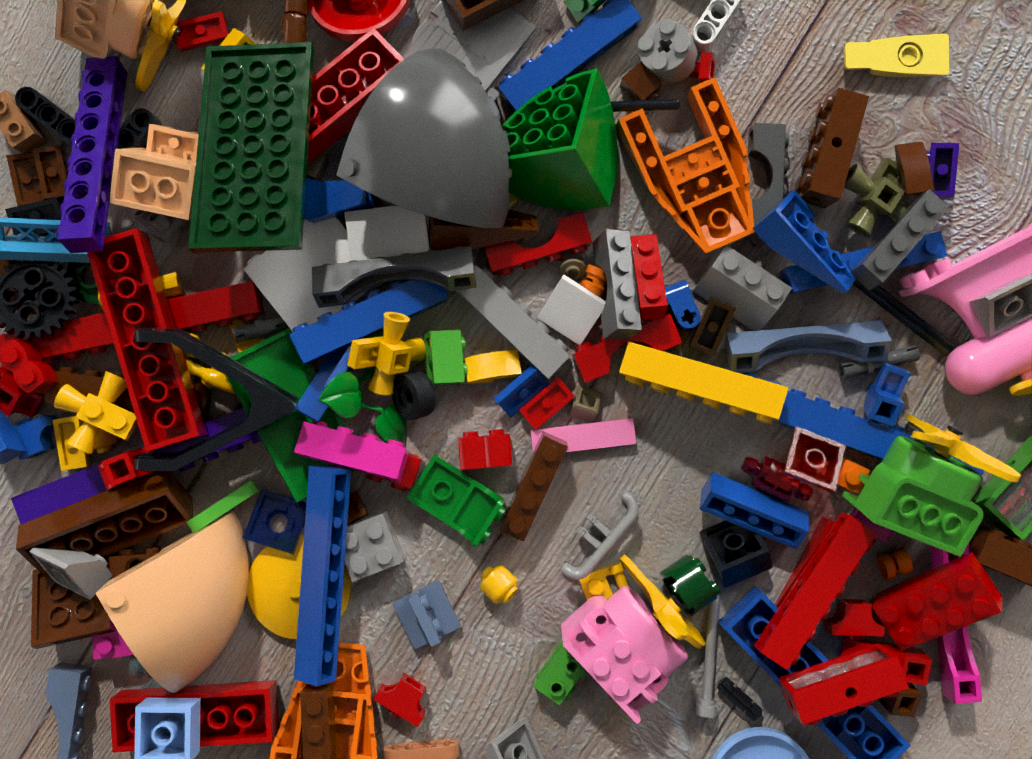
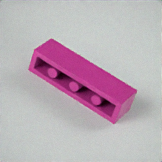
(352, 451)

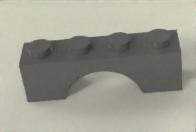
(768, 146)
(900, 240)
(621, 311)

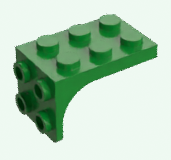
(457, 500)

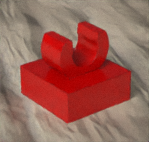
(705, 68)

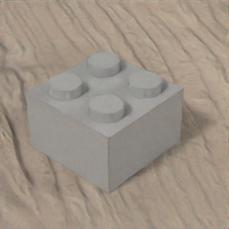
(371, 546)

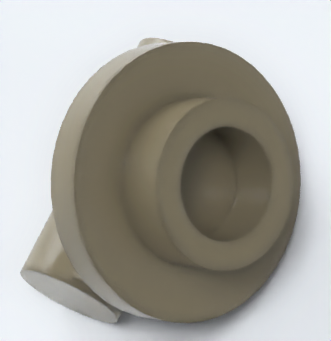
(572, 268)

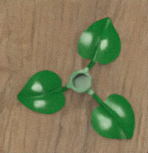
(345, 398)

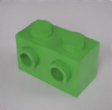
(445, 357)
(559, 675)

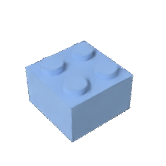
(167, 728)

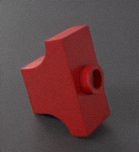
(15, 399)
(121, 469)
(853, 620)
(403, 699)

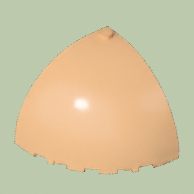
(182, 602)

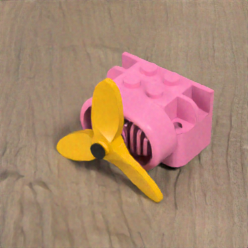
(628, 643)

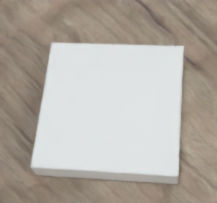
(571, 310)

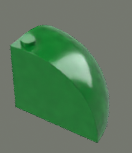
(565, 145)

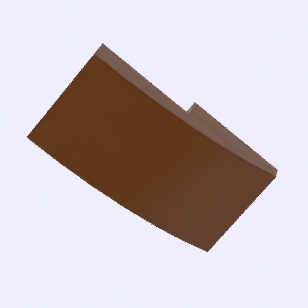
(914, 168)

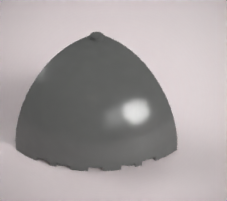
(432, 143)

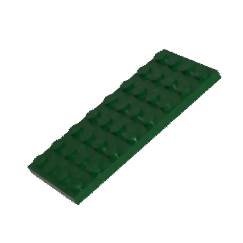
(252, 148)

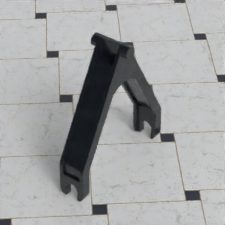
(267, 399)

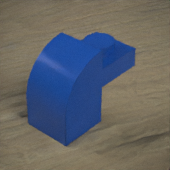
(883, 396)

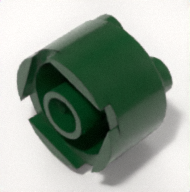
(689, 584)

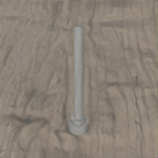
(706, 706)

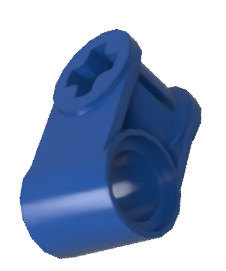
(679, 302)

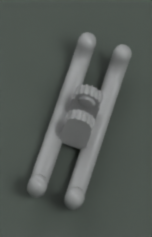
(605, 546)

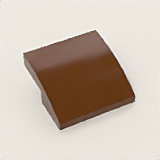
(37, 174)

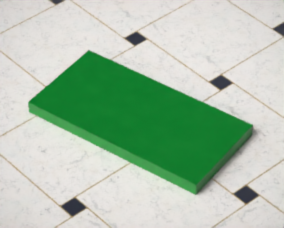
(280, 364)

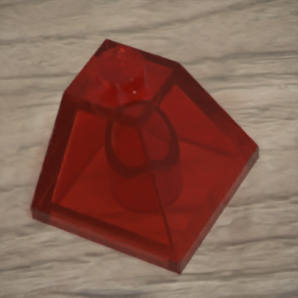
(814, 459)

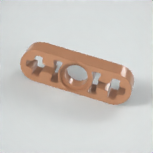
(423, 750)

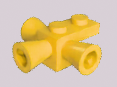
(387, 353)
(97, 412)

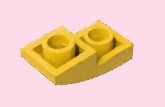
(491, 366)

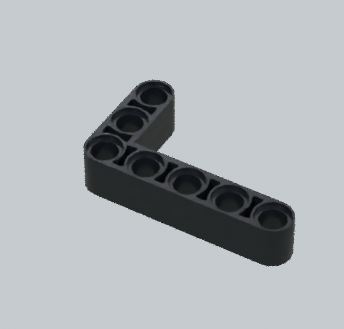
(65, 123)

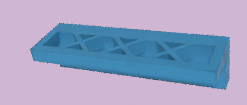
(34, 248)

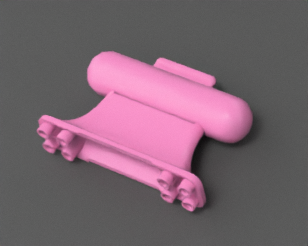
(983, 360)

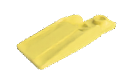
(900, 56)

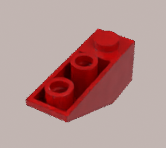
(913, 661)

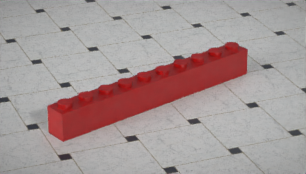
(188, 312)

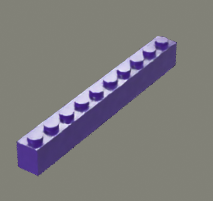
(90, 482)

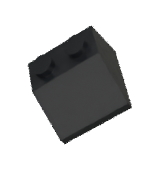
(735, 552)

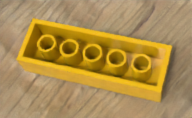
(703, 381)

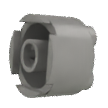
(668, 51)

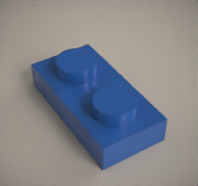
(521, 391)

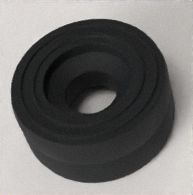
(414, 395)

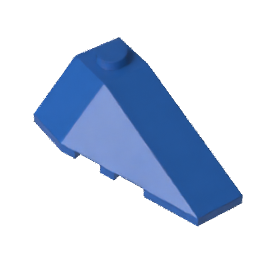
(794, 235)

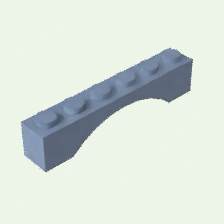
(857, 341)
(67, 695)

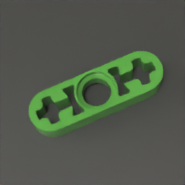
(222, 506)

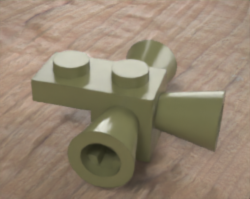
(877, 195)

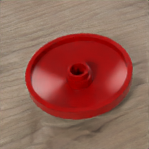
(354, 18)

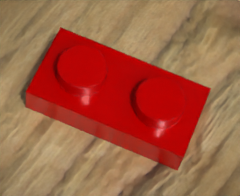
(202, 31)
(546, 403)

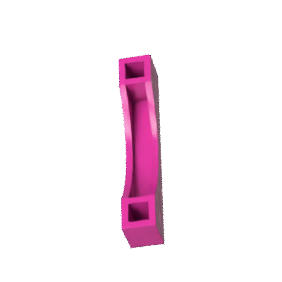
(957, 663)

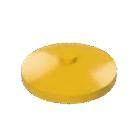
(275, 589)

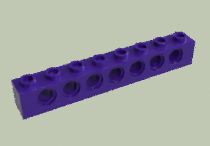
(92, 156)

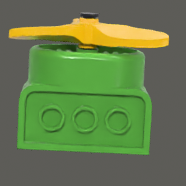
(926, 490)

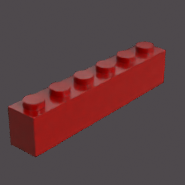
(815, 590)

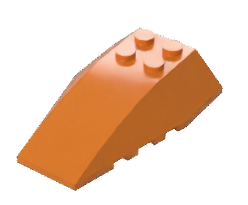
(351, 709)

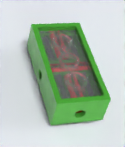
(1009, 502)

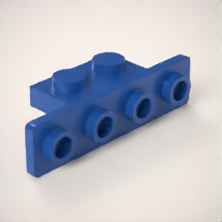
(331, 367)

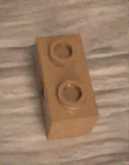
(18, 125)

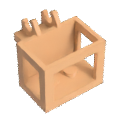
(157, 176)

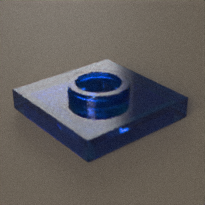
(266, 507)

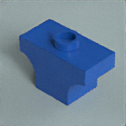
(36, 435)

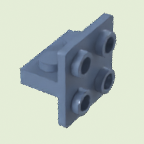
(426, 615)

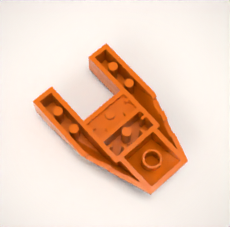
(700, 184)

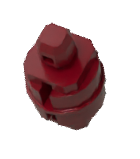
(770, 479)

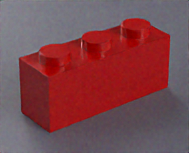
(649, 277)

